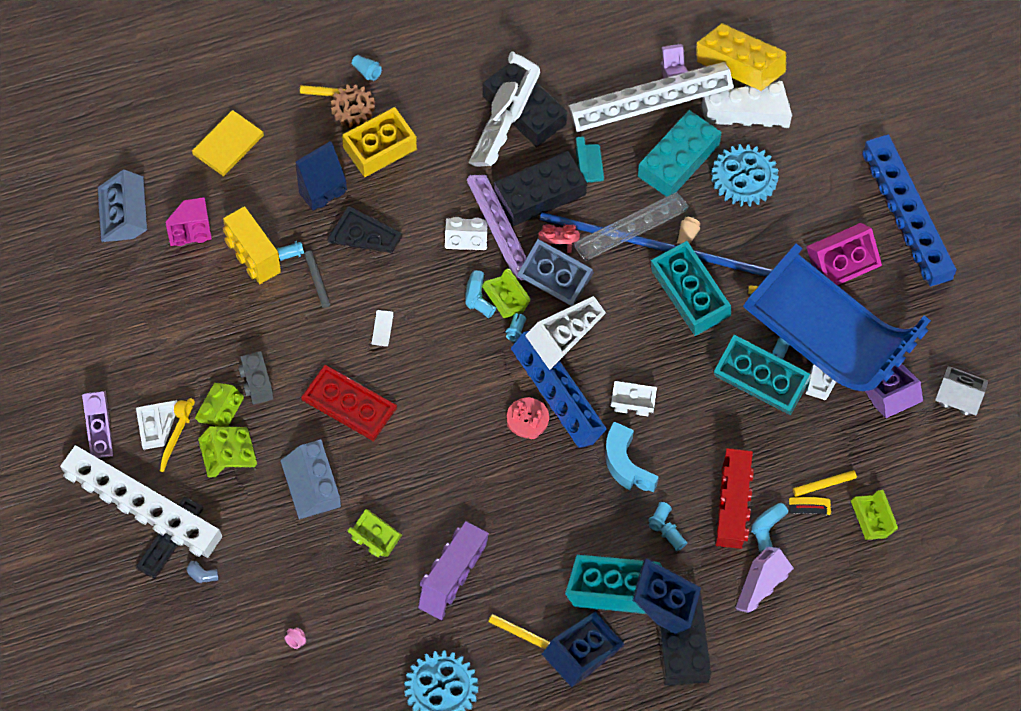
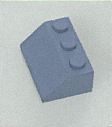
(122, 207)
(555, 272)
(310, 480)

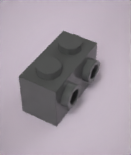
(256, 376)

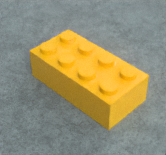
(746, 57)

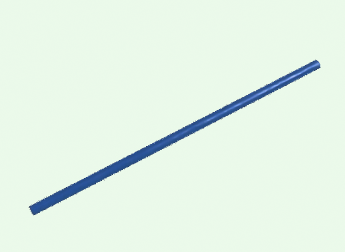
(660, 245)

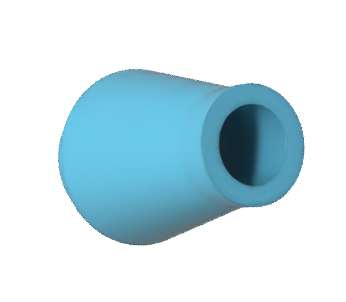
(368, 68)

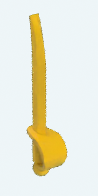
(182, 411)

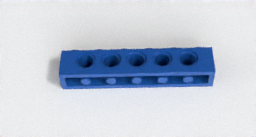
(561, 394)

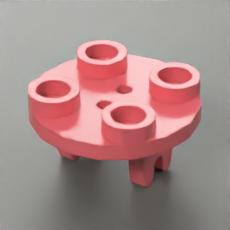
(559, 235)
(519, 412)

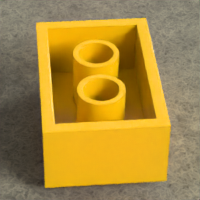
(379, 142)
(251, 245)

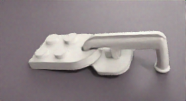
(497, 127)

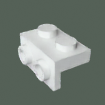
(466, 233)
(633, 397)

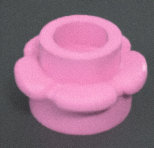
(295, 638)

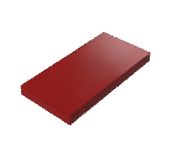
(349, 402)

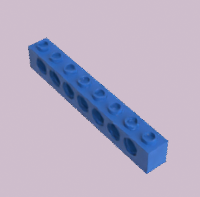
(893, 166)

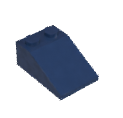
(320, 176)
(666, 597)
(582, 649)

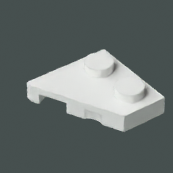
(155, 423)

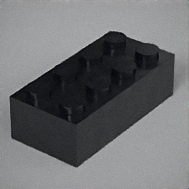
(541, 114)
(540, 188)
(685, 653)

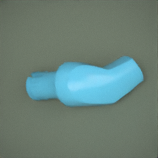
(474, 295)
(765, 522)

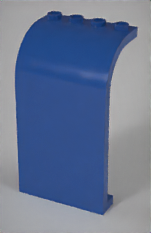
(830, 325)

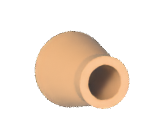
(688, 230)

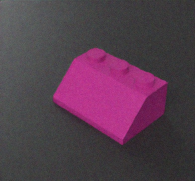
(845, 254)

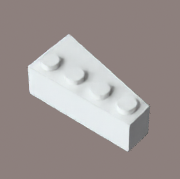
(748, 106)
(561, 331)

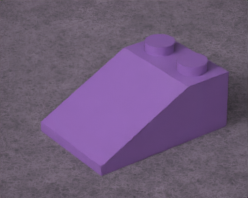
(896, 394)

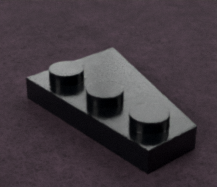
(364, 232)

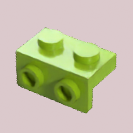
(507, 294)
(220, 405)
(874, 515)
(375, 534)

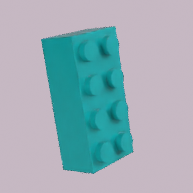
(679, 154)
(691, 288)
(762, 375)
(604, 583)

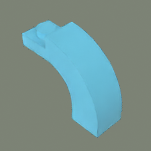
(619, 464)

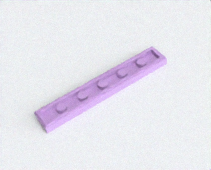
(498, 222)

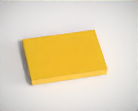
(227, 143)

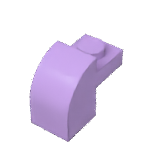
(672, 60)

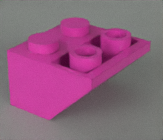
(189, 223)

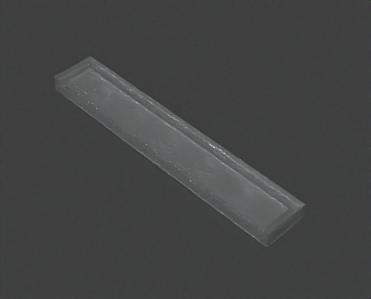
(631, 226)

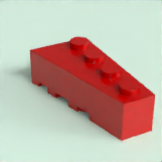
(734, 499)

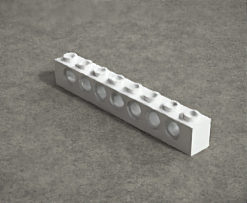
(651, 96)
(80, 460)

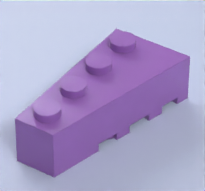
(451, 569)

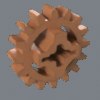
(352, 104)

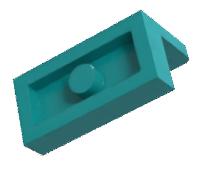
(589, 160)

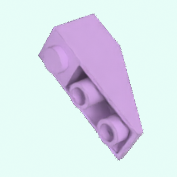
(98, 424)
(763, 576)

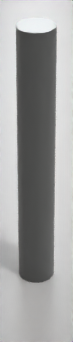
(317, 279)

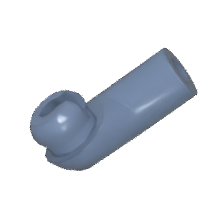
(199, 574)

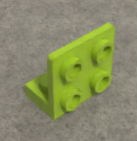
(226, 448)

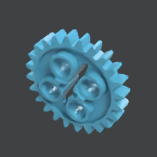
(744, 175)
(431, 670)

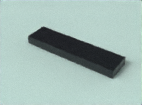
(163, 546)

